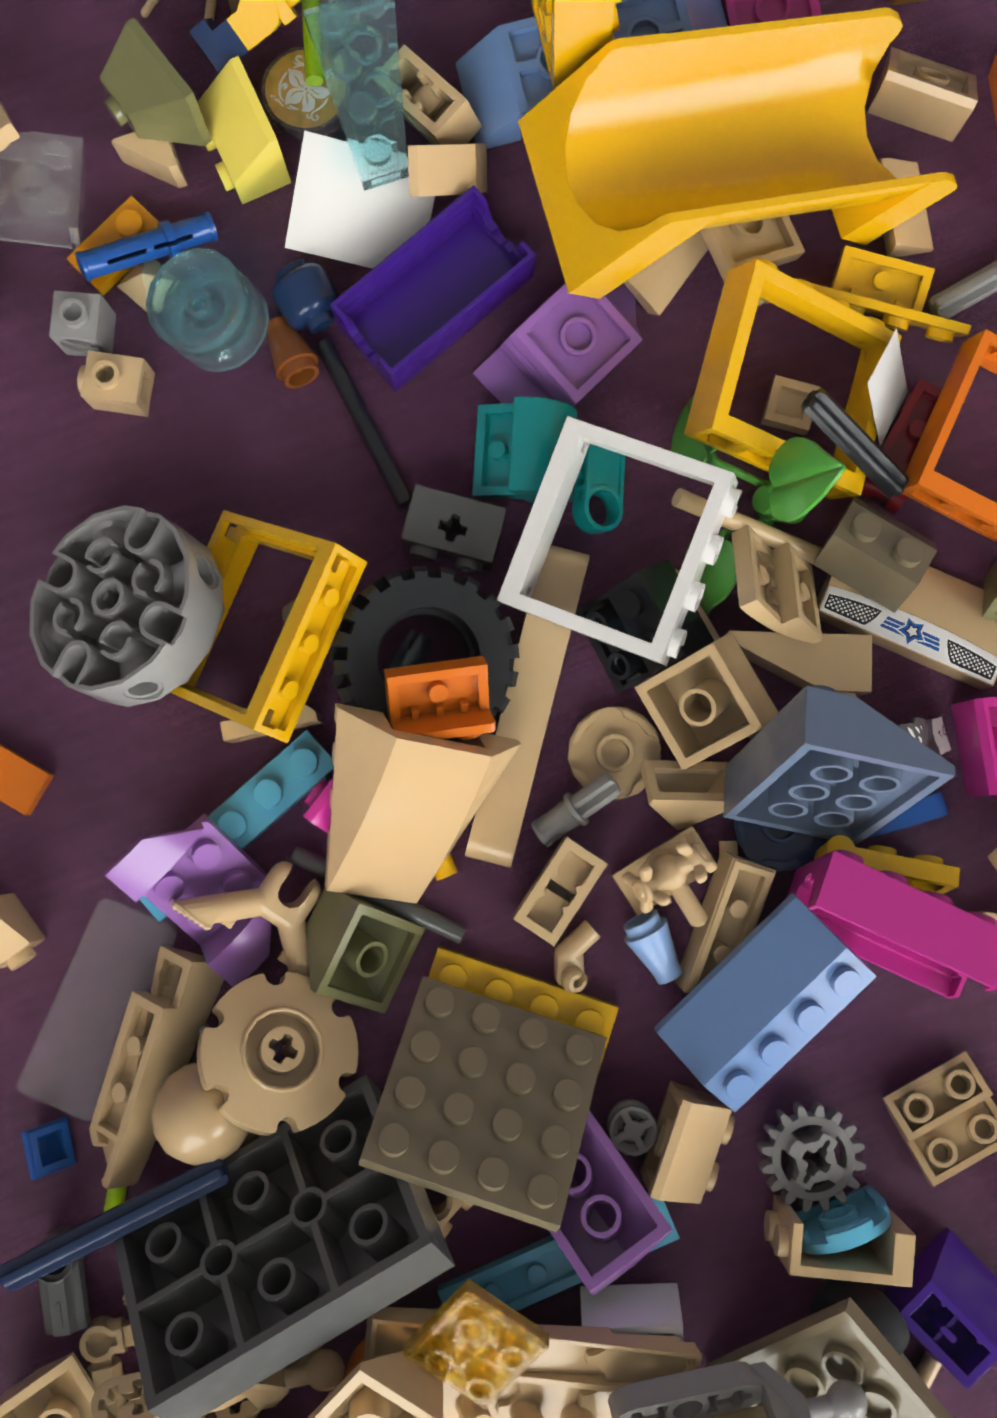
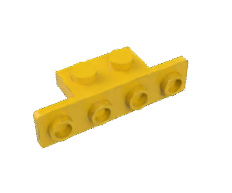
(890, 291)

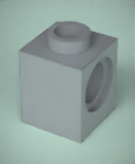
(82, 323)

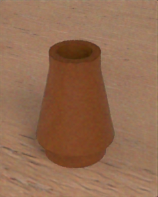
(291, 355)

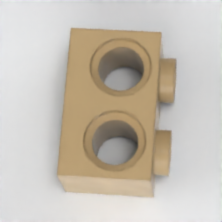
(559, 890)

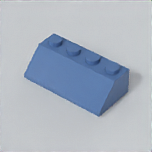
(764, 1002)

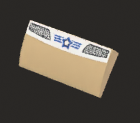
(934, 625)

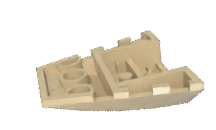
(401, 802)

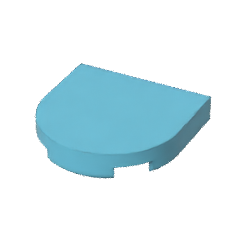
(846, 1224)

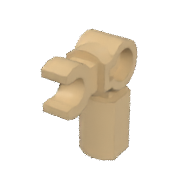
(100, 1344)

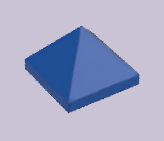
(48, 1148)

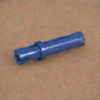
(147, 246)

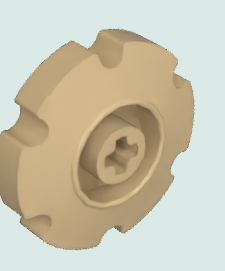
(241, 1062)

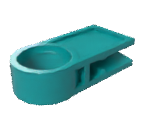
(603, 476)

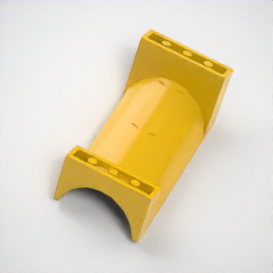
(713, 135)

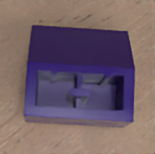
(952, 1307)

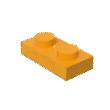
(125, 221)

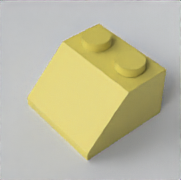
(242, 135)

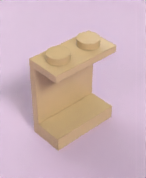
(879, 1261)

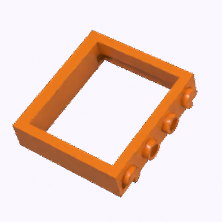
(932, 487)

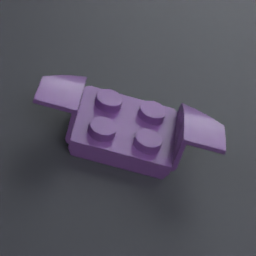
(563, 347)
(198, 864)

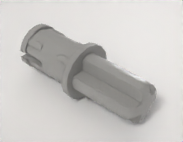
(575, 809)

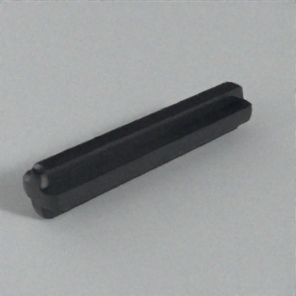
(854, 442)

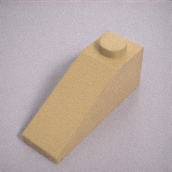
(835, 662)

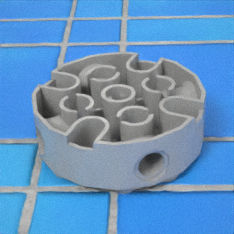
(126, 607)

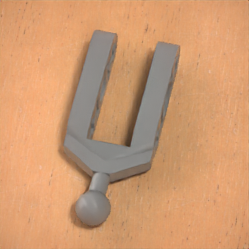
(731, 1388)

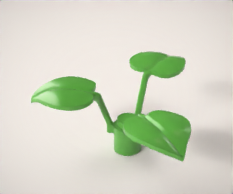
(798, 481)

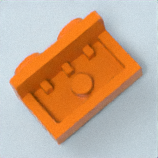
(440, 699)

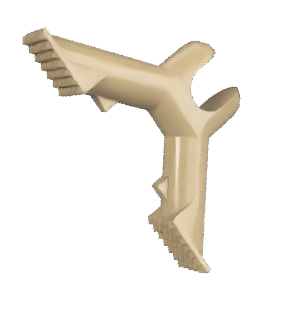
(264, 903)

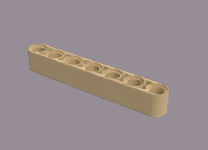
(527, 714)

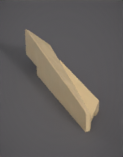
(151, 1045)

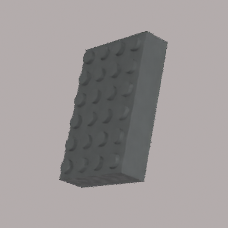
(273, 1261)

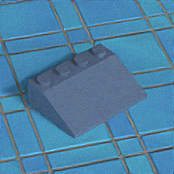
(830, 769)

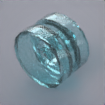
(207, 310)

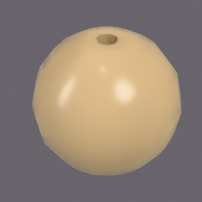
(189, 1121)

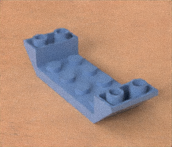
(509, 70)

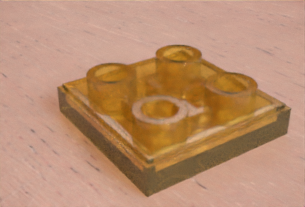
(476, 1344)

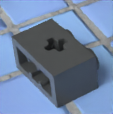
(437, 511)

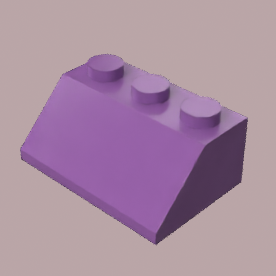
(607, 1214)

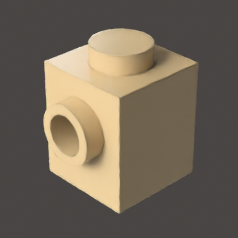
(116, 383)

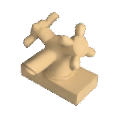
(668, 872)

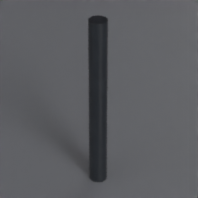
(364, 422)

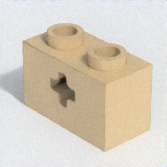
(433, 104)

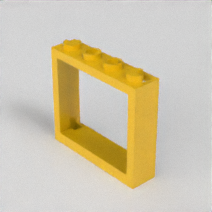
(710, 408)
(306, 632)

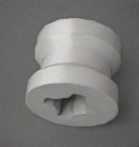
(636, 1136)

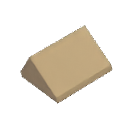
(924, 94)

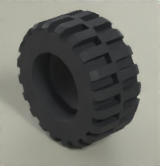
(420, 593)

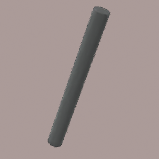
(414, 912)

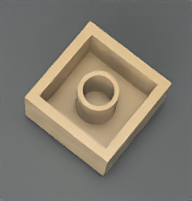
(707, 701)

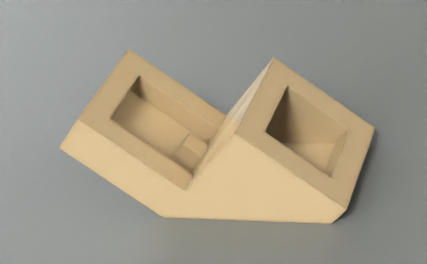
(446, 169)

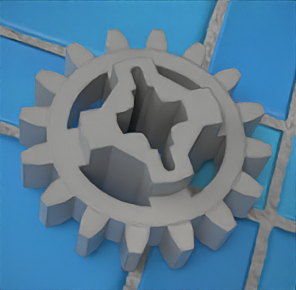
(803, 1174)

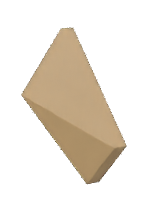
(686, 794)

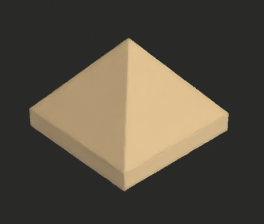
(138, 280)

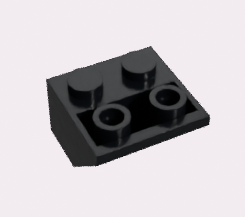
(636, 610)

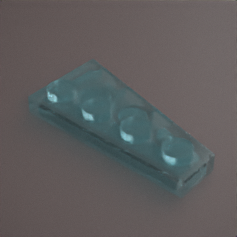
(362, 71)

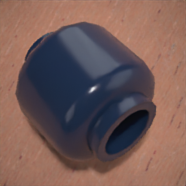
(305, 295)

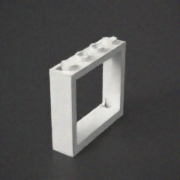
(547, 514)

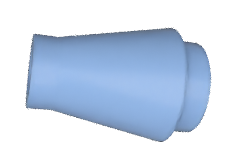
(653, 944)

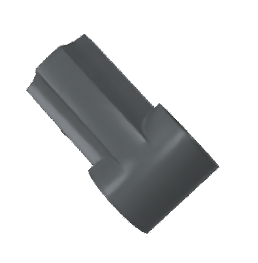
(65, 1295)

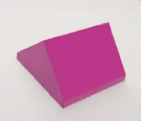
(977, 744)

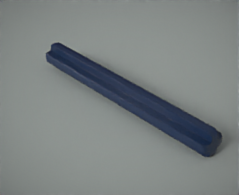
(113, 1224)

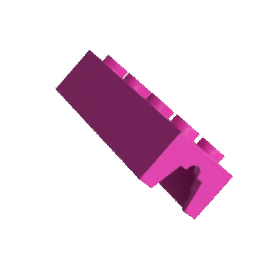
(899, 925)

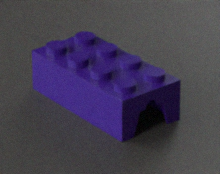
(432, 289)

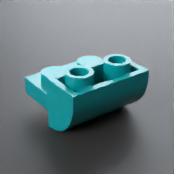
(516, 446)

